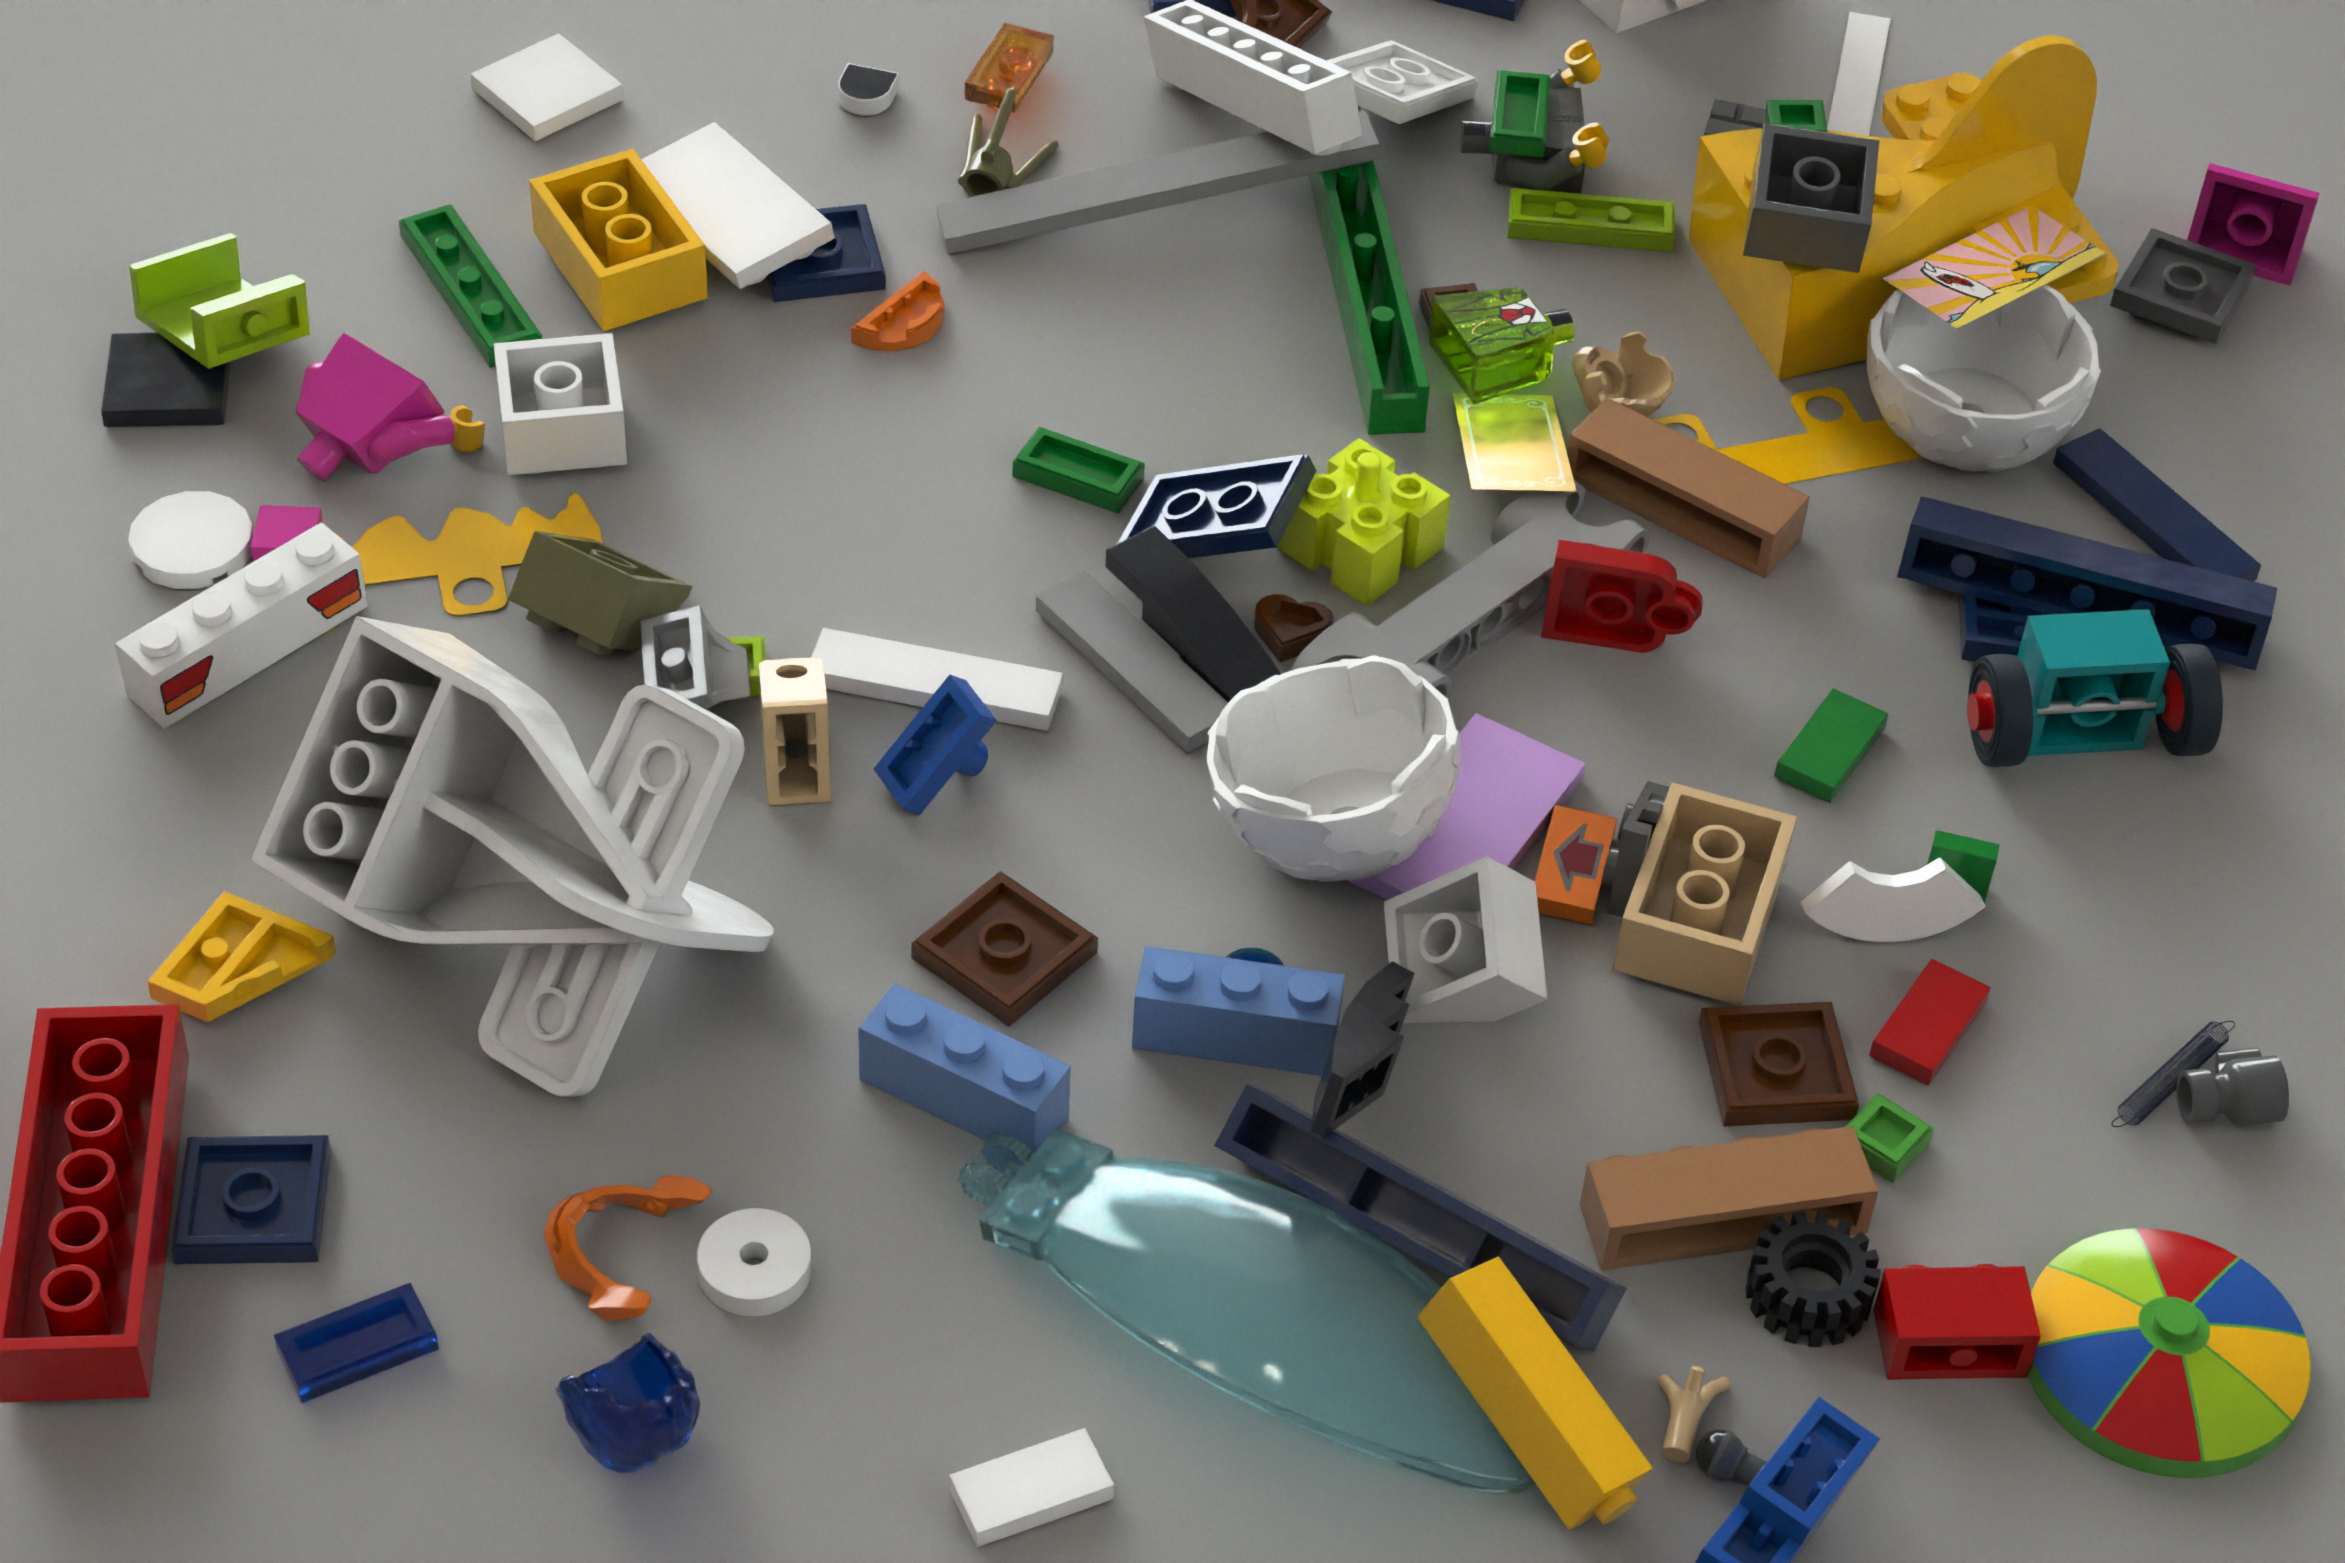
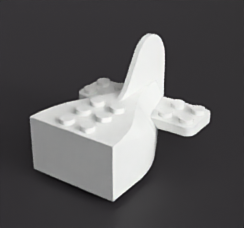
(460, 816)

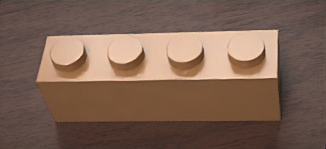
(1687, 487)
(1722, 1195)

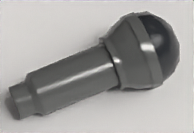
(1724, 1456)

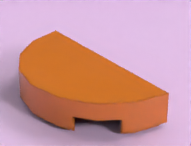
(904, 318)

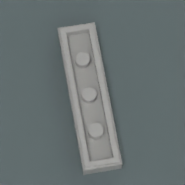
(1132, 659)

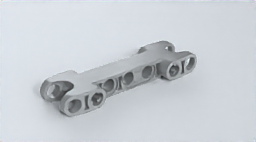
(1479, 599)

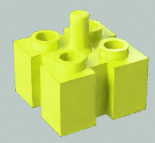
(1366, 522)

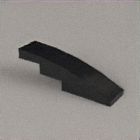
(1190, 613)
(1363, 1049)

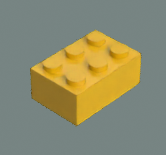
(618, 239)

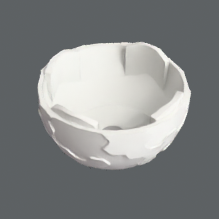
(1983, 390)
(1335, 767)

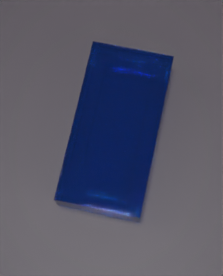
(356, 1342)

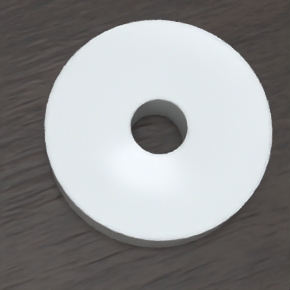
(760, 1287)

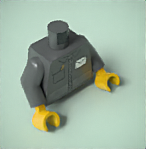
(1568, 140)

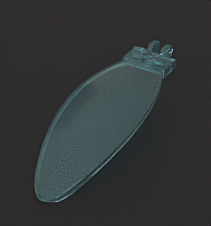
(1249, 1297)

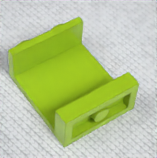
(207, 308)

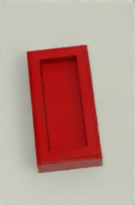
(1929, 1021)

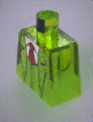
(1496, 340)

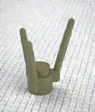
(991, 166)

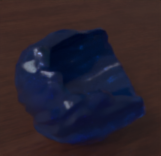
(632, 1406)

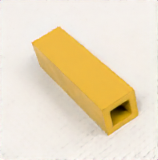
(1535, 1394)

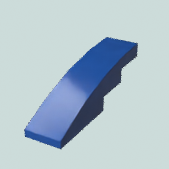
(1793, 1490)

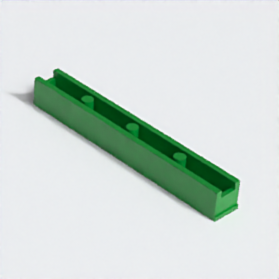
(1372, 299)

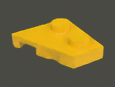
(236, 957)

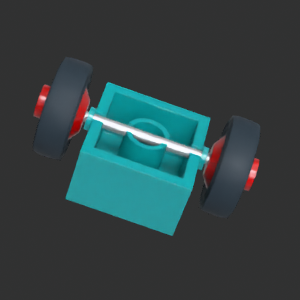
(2093, 688)

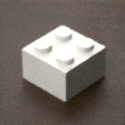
(560, 404)

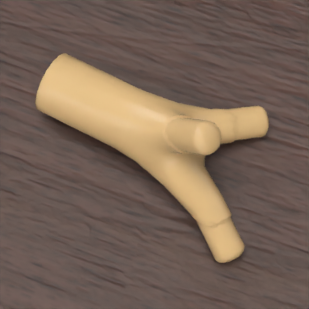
(1686, 1411)

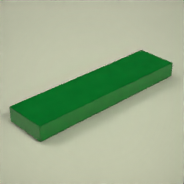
(467, 280)

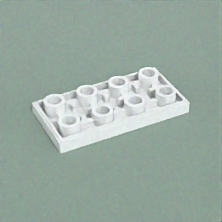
(737, 205)

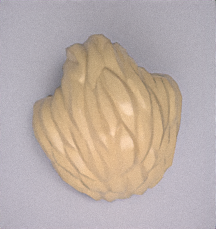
(1628, 376)

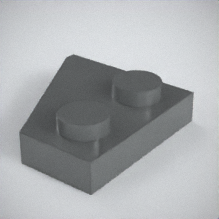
(1634, 836)

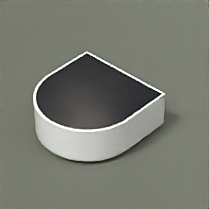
(867, 89)

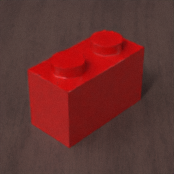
(1956, 1322)

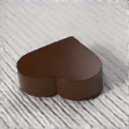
(1289, 625)

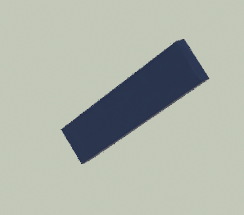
(2150, 506)

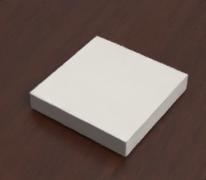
(547, 87)

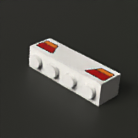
(242, 625)

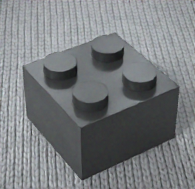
(1811, 198)

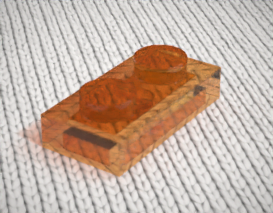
(1010, 61)

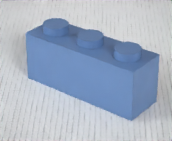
(1236, 1010)
(962, 1070)

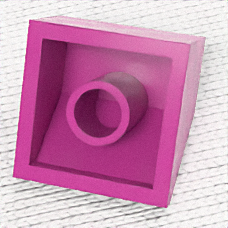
(2254, 220)

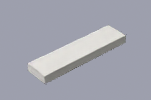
(914, 673)

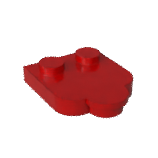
(1616, 598)

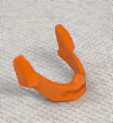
(610, 1299)

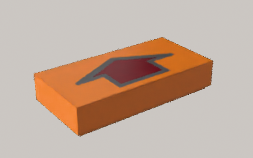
(1573, 863)

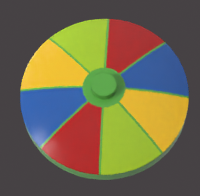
(2167, 1353)

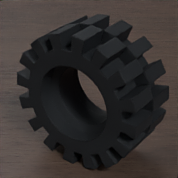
(1805, 1309)

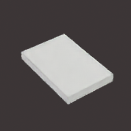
(1404, 82)

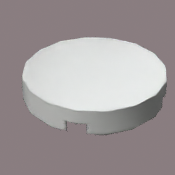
(191, 539)

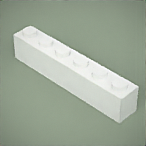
(1254, 76)

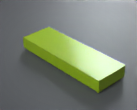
(1591, 219)

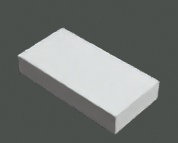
(1031, 1487)

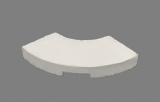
(1892, 906)

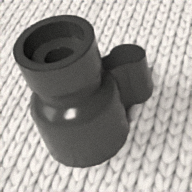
(2244, 1089)

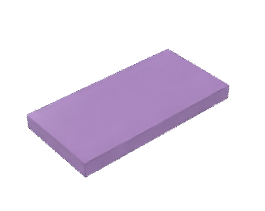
(1497, 808)

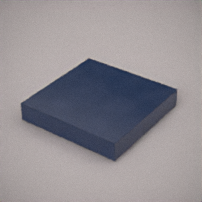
(840, 266)
(252, 1199)

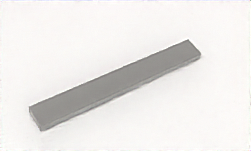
(1139, 187)

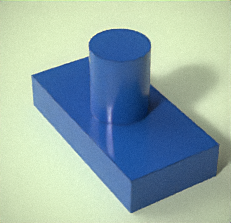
(936, 745)

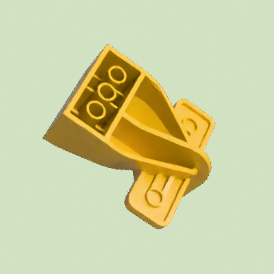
(1955, 164)

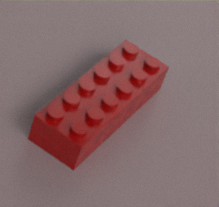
(91, 1203)

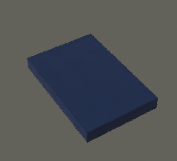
(1225, 505)

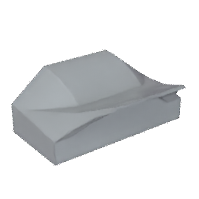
(693, 659)

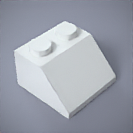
(1469, 944)

